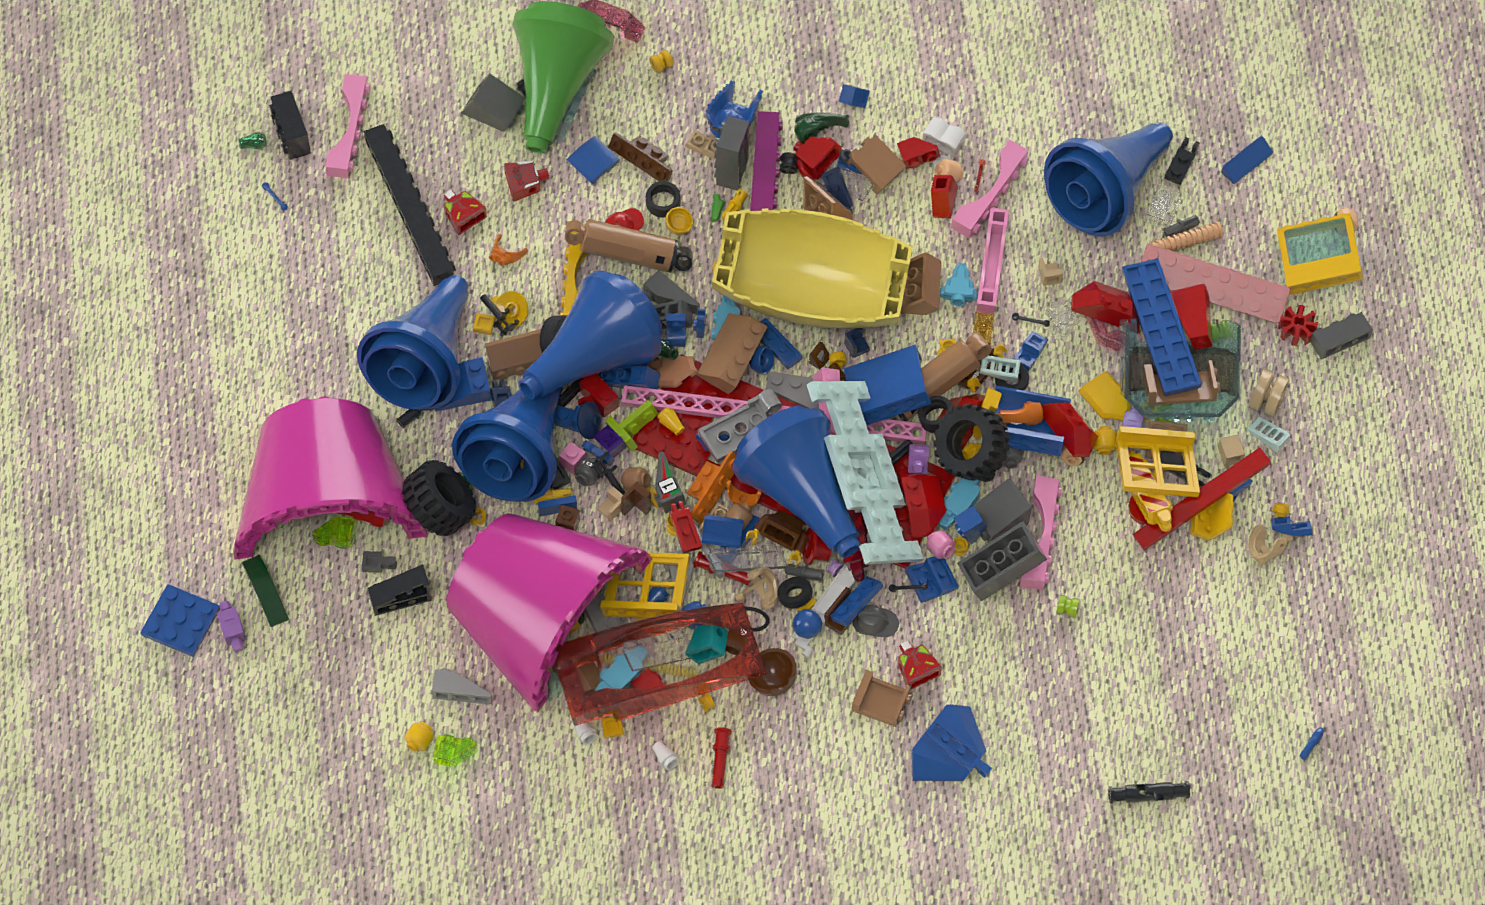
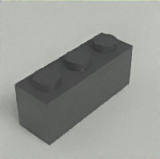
(1341, 335)

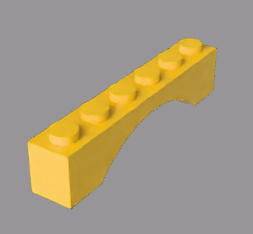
(575, 258)

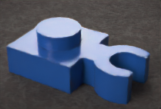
(699, 323)
(596, 451)

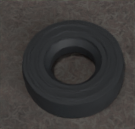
(1023, 379)
(791, 584)

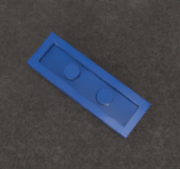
(782, 348)
(856, 601)

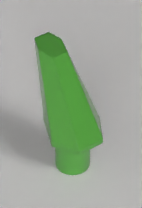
(717, 207)

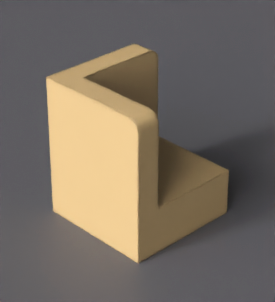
(1049, 273)
(1230, 450)
(612, 505)

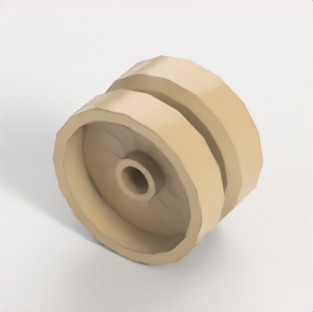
(1270, 393)

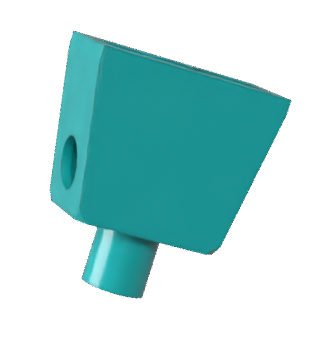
(707, 643)

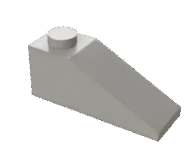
(455, 687)

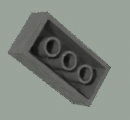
(731, 153)
(1002, 561)

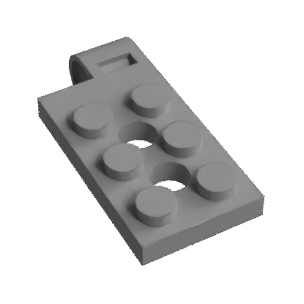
(748, 416)

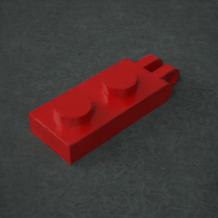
(685, 528)

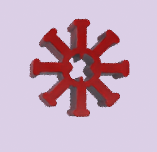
(1297, 325)

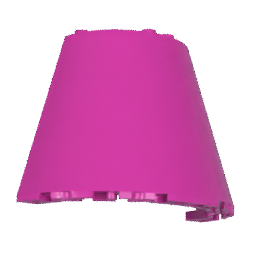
(321, 461)
(526, 590)

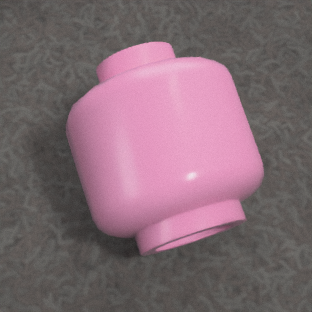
(941, 544)

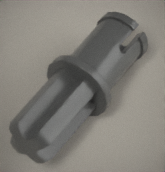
(1181, 226)
(805, 572)

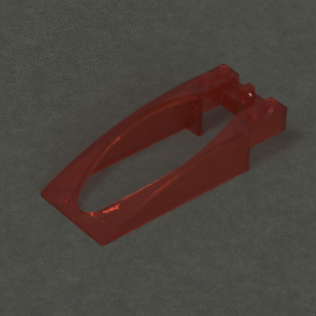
(636, 701)

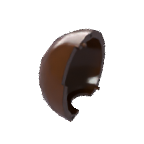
(780, 671)

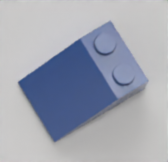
(473, 385)

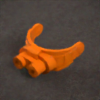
(505, 257)
(739, 497)

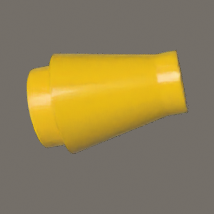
(670, 420)

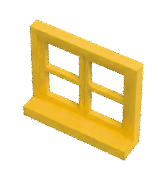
(1157, 440)
(646, 609)

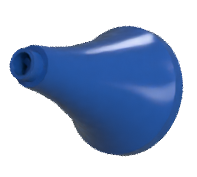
(1098, 179)
(605, 330)
(415, 355)
(496, 441)
(793, 466)

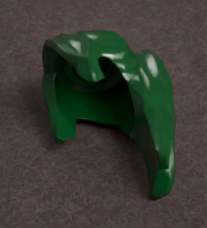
(812, 123)

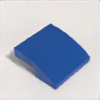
(593, 159)
(934, 573)

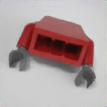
(817, 156)

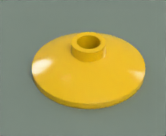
(511, 300)

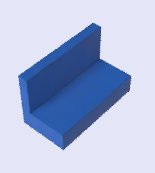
(722, 531)

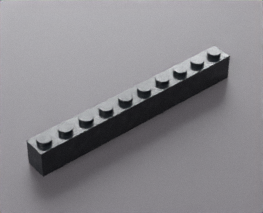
(408, 204)

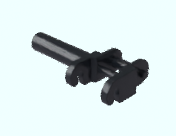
(499, 315)
(607, 472)

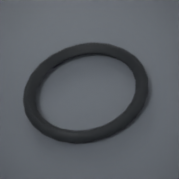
(762, 613)

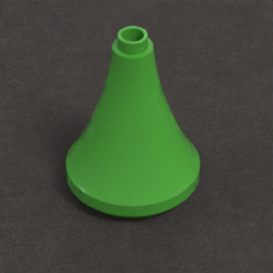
(557, 53)

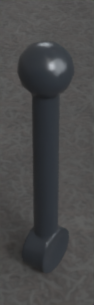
(1015, 316)
(893, 588)

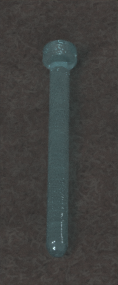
(575, 104)

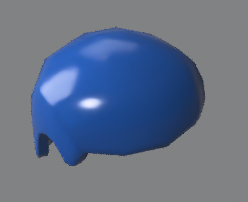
(762, 360)
(807, 623)

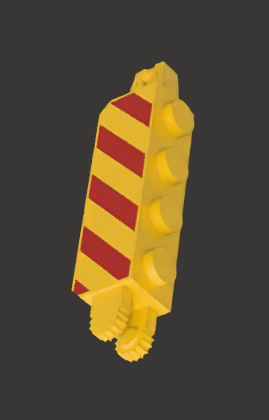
(1153, 506)

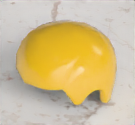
(679, 221)

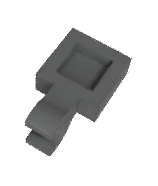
(374, 561)

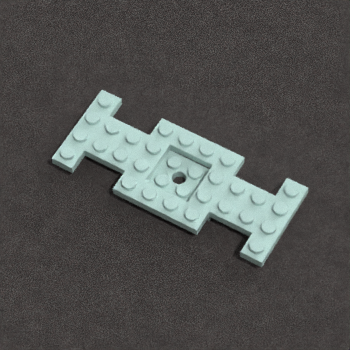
(851, 454)

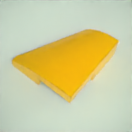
(990, 402)

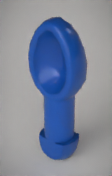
(1314, 740)

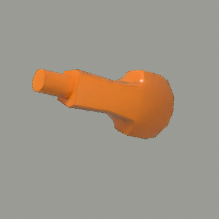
(1030, 414)

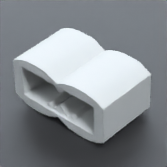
(945, 136)

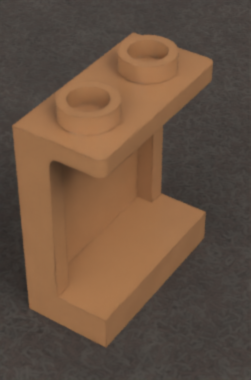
(876, 162)
(881, 700)

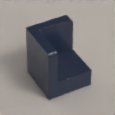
(856, 343)

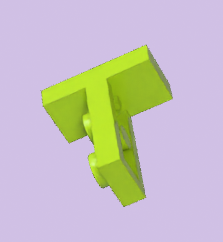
(633, 423)

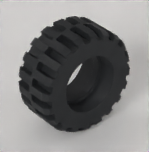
(950, 437)
(438, 498)

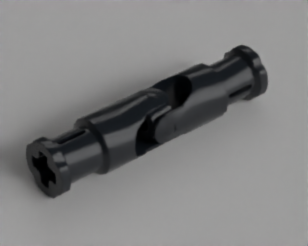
(1155, 791)

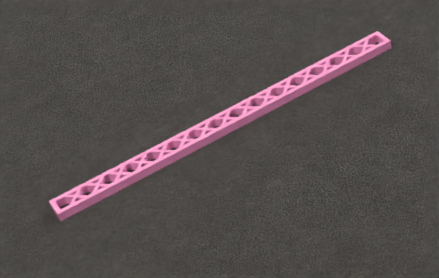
(718, 403)

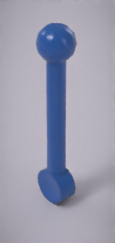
(265, 186)

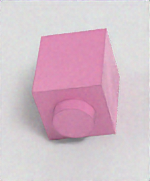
(571, 457)

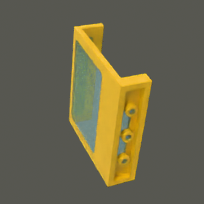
(1319, 253)

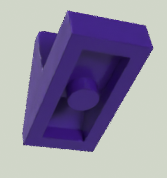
(610, 441)

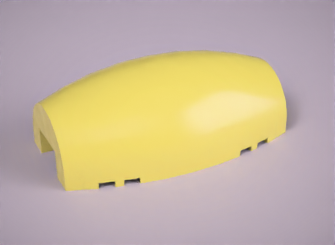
(812, 268)

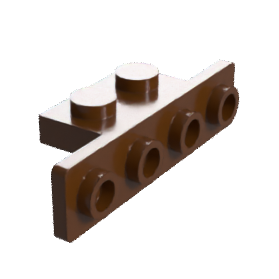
(642, 155)

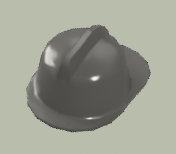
(876, 622)

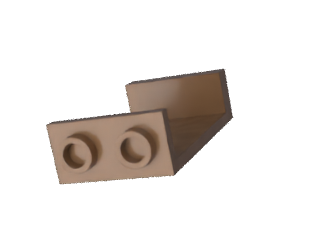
(1206, 393)

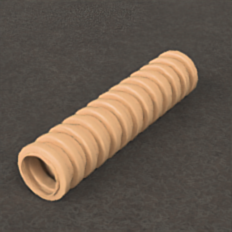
(1190, 237)

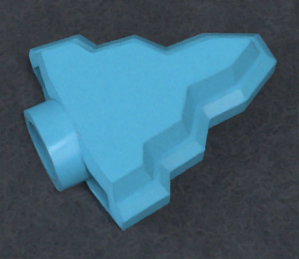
(959, 287)

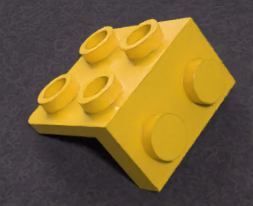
(1214, 519)

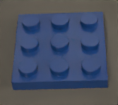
(180, 620)

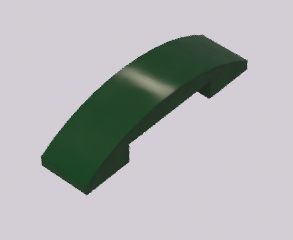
(265, 590)

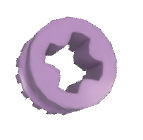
(835, 567)

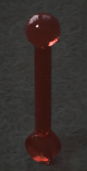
(982, 162)

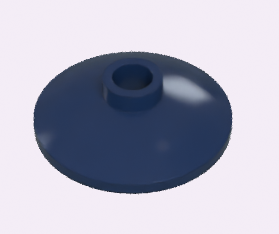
(589, 419)

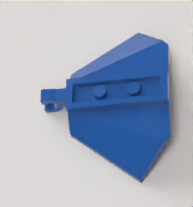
(949, 747)

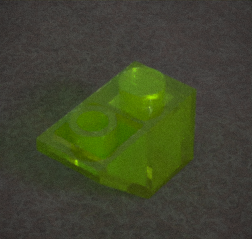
(337, 532)
(452, 751)

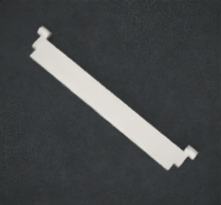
(842, 580)

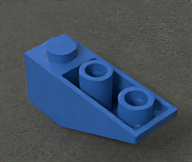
(631, 376)

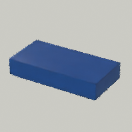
(553, 506)

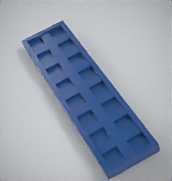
(1161, 327)

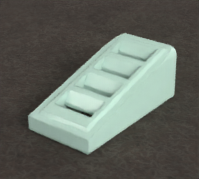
(1012, 377)
(1270, 442)

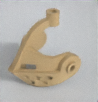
(1257, 543)
(768, 598)

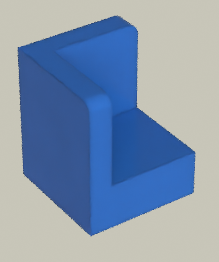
(854, 96)

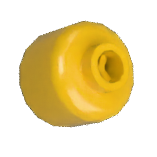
(1106, 441)
(419, 736)

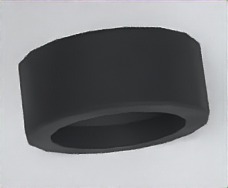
(662, 186)
(937, 402)

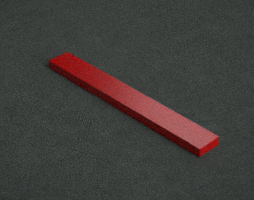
(1208, 495)

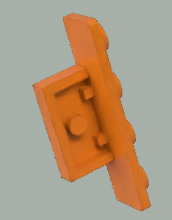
(710, 485)

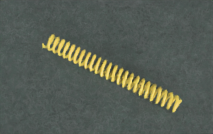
(659, 667)

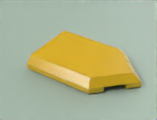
(1105, 397)

